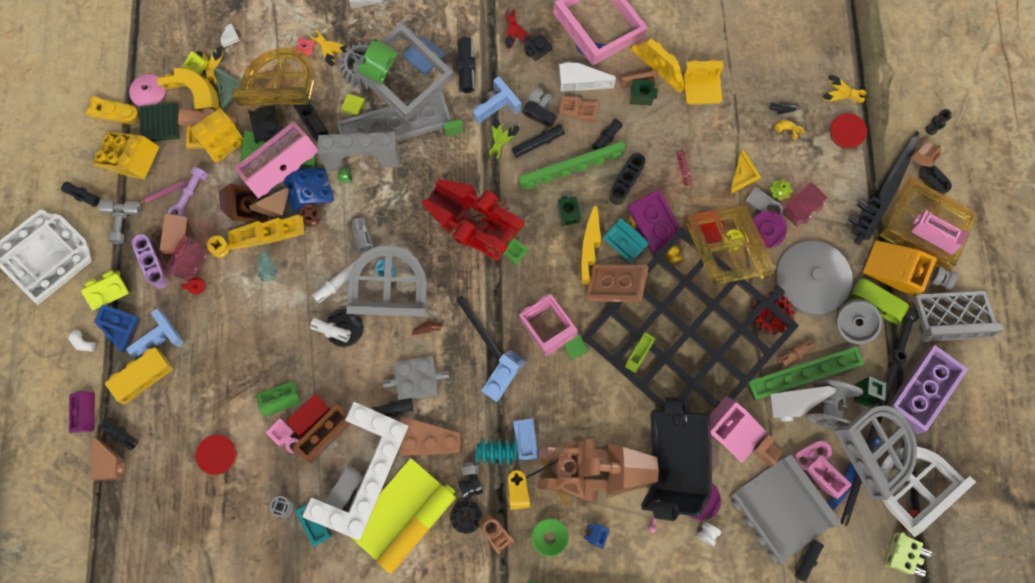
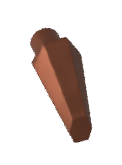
(427, 327)

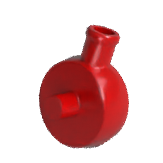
(195, 285)

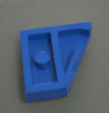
(116, 326)

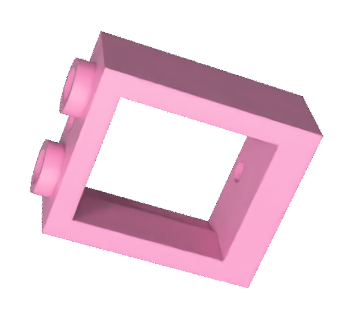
(558, 340)

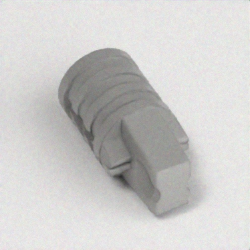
(361, 235)

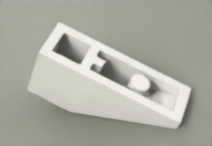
(581, 77)
(797, 403)

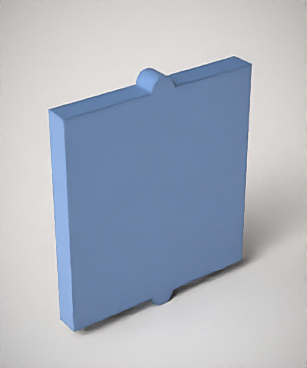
(418, 60)

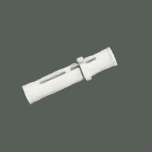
(332, 285)

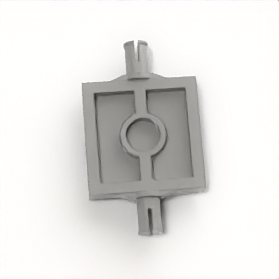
(415, 378)

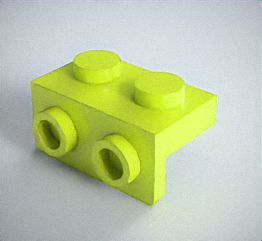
(104, 290)

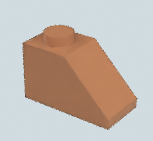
(105, 462)

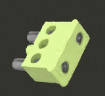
(905, 554)

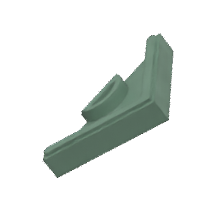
(225, 87)

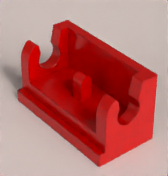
(308, 415)

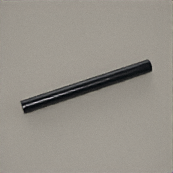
(479, 327)

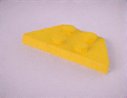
(659, 59)

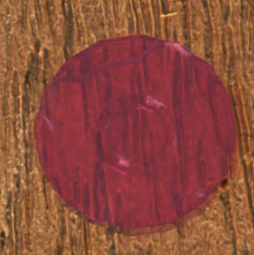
(683, 167)

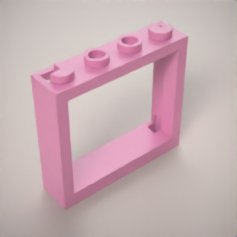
(585, 43)

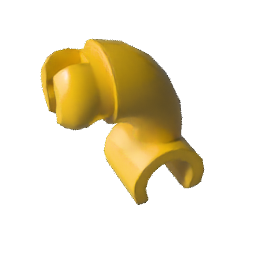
(788, 125)

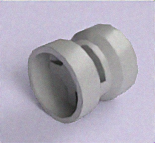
(540, 99)
(944, 277)
(284, 509)

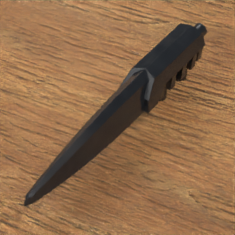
(878, 204)

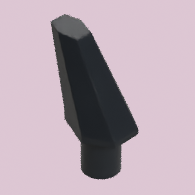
(783, 107)

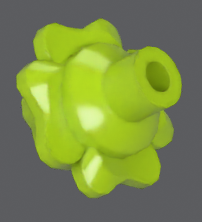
(781, 189)

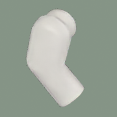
(78, 343)

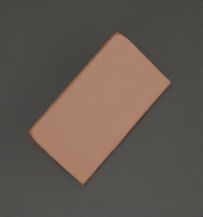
(626, 80)
(172, 232)

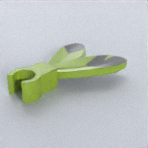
(501, 139)

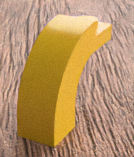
(203, 91)

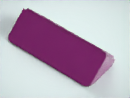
(81, 412)

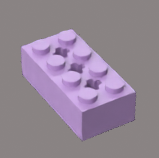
(939, 376)

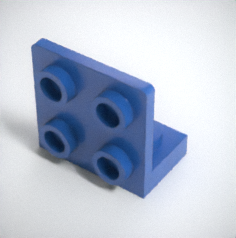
(308, 187)

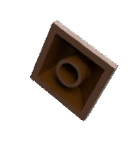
(236, 201)

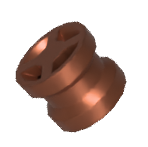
(310, 211)

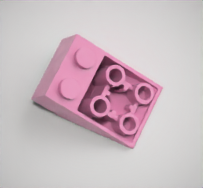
(735, 429)

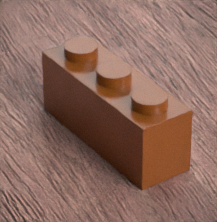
(322, 434)

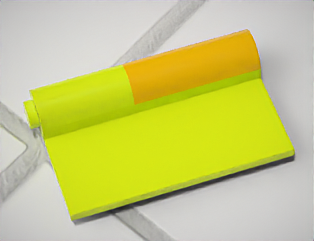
(404, 515)

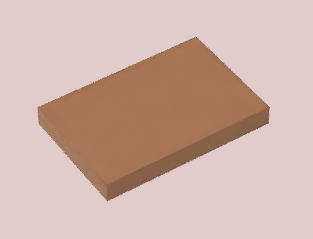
(617, 283)

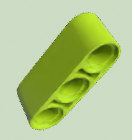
(888, 305)

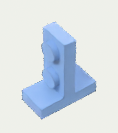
(497, 101)
(156, 336)
(503, 375)

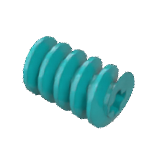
(496, 451)

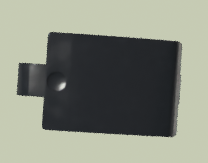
(684, 461)

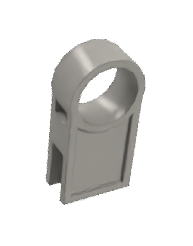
(760, 201)

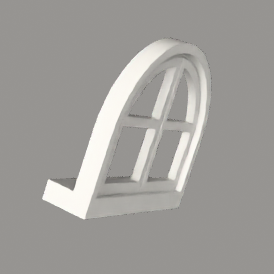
(937, 505)

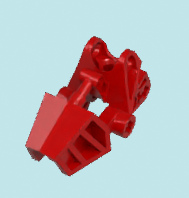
(448, 207)

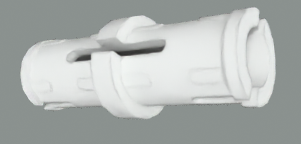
(330, 330)

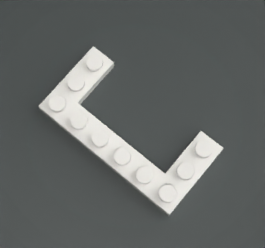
(355, 520)

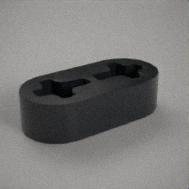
(539, 114)
(935, 179)

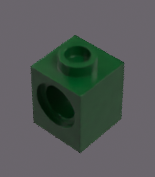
(637, 97)
(568, 218)
(873, 392)

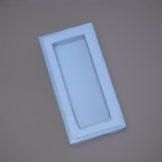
(526, 439)

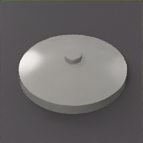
(814, 277)

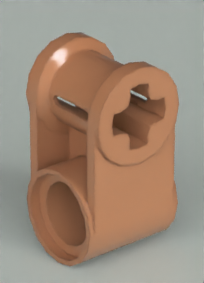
(497, 535)

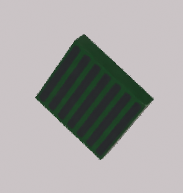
(159, 122)

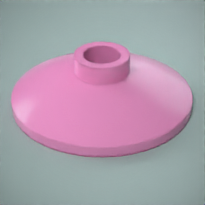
(151, 96)

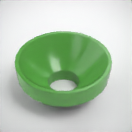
(560, 532)

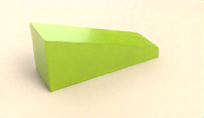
(640, 352)

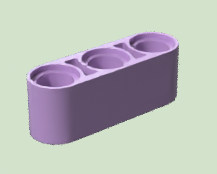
(144, 255)

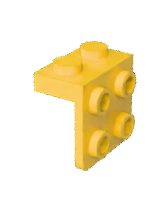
(703, 82)
(217, 135)

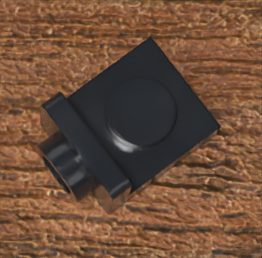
(537, 47)

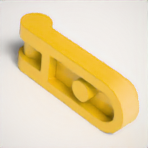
(112, 111)

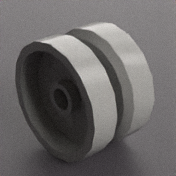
(855, 310)

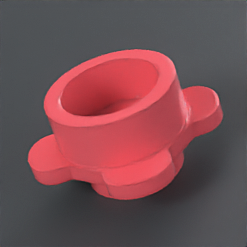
(309, 46)

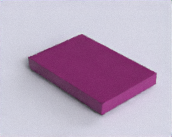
(654, 220)

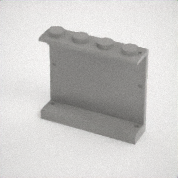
(783, 509)

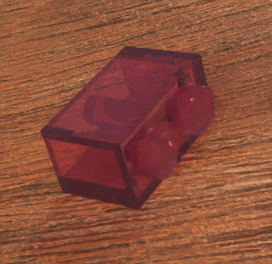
(804, 204)

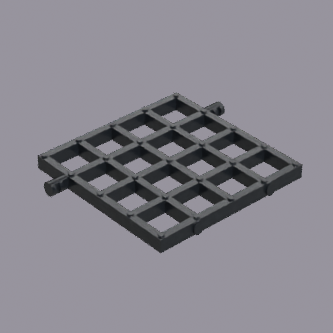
(689, 332)

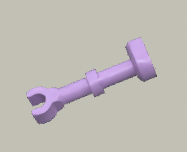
(188, 191)

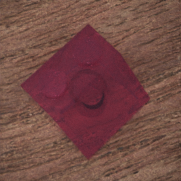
(186, 257)

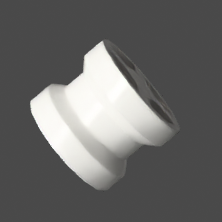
(708, 533)

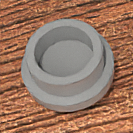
(469, 469)

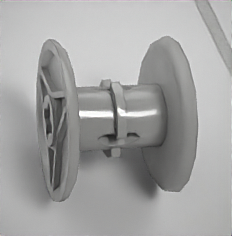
(831, 416)

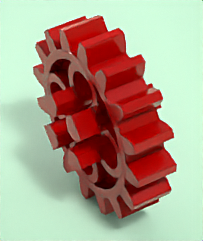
(774, 324)

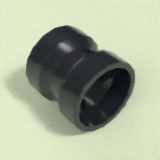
(470, 487)

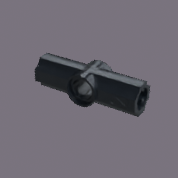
(466, 65)
(312, 122)

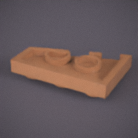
(428, 439)

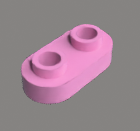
(810, 454)

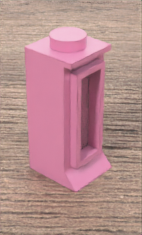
(938, 232)

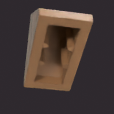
(272, 205)

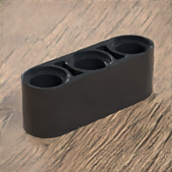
(630, 171)

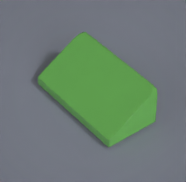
(278, 398)

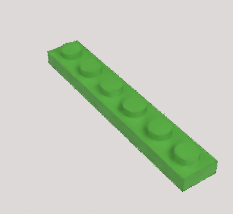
(566, 167)
(805, 373)

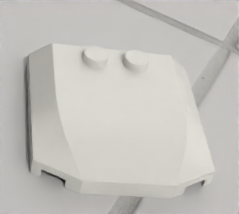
(43, 254)

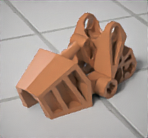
(627, 469)

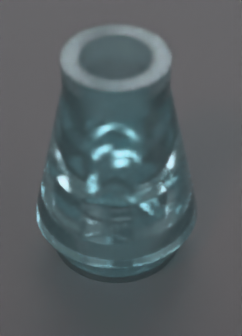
(266, 269)

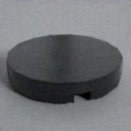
(348, 322)

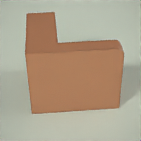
(768, 451)

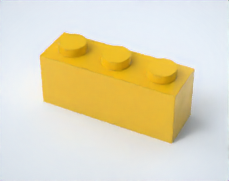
(138, 375)

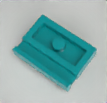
(626, 240)

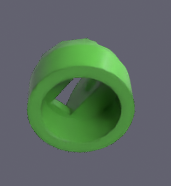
(344, 175)

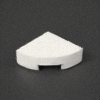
(229, 36)

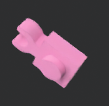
(282, 434)

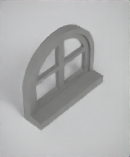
(386, 307)
(865, 461)

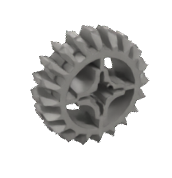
(351, 55)

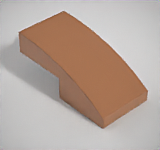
(578, 109)

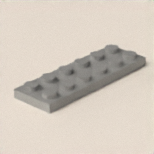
(425, 120)

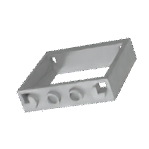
(432, 57)

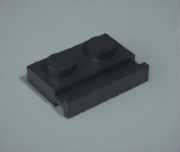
(264, 123)

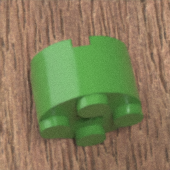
(377, 61)

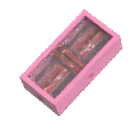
(276, 159)

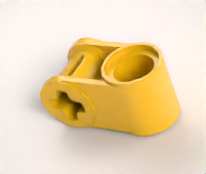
(519, 493)

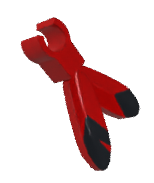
(514, 30)

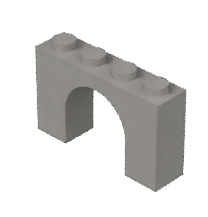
(336, 147)

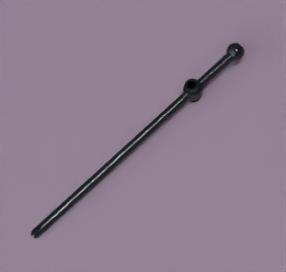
(896, 359)

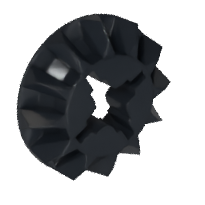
(455, 517)

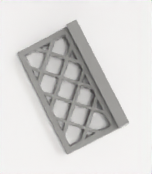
(962, 330)

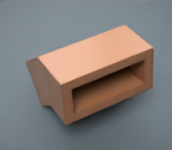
(927, 154)

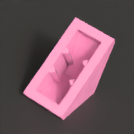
(828, 478)

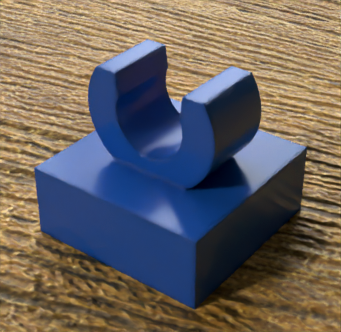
(598, 535)

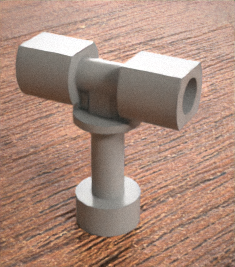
(119, 212)

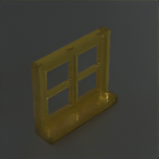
(904, 237)
(752, 240)

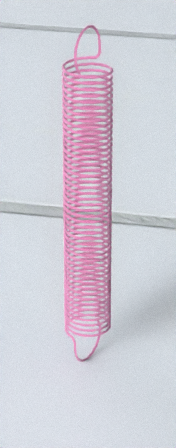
(162, 193)

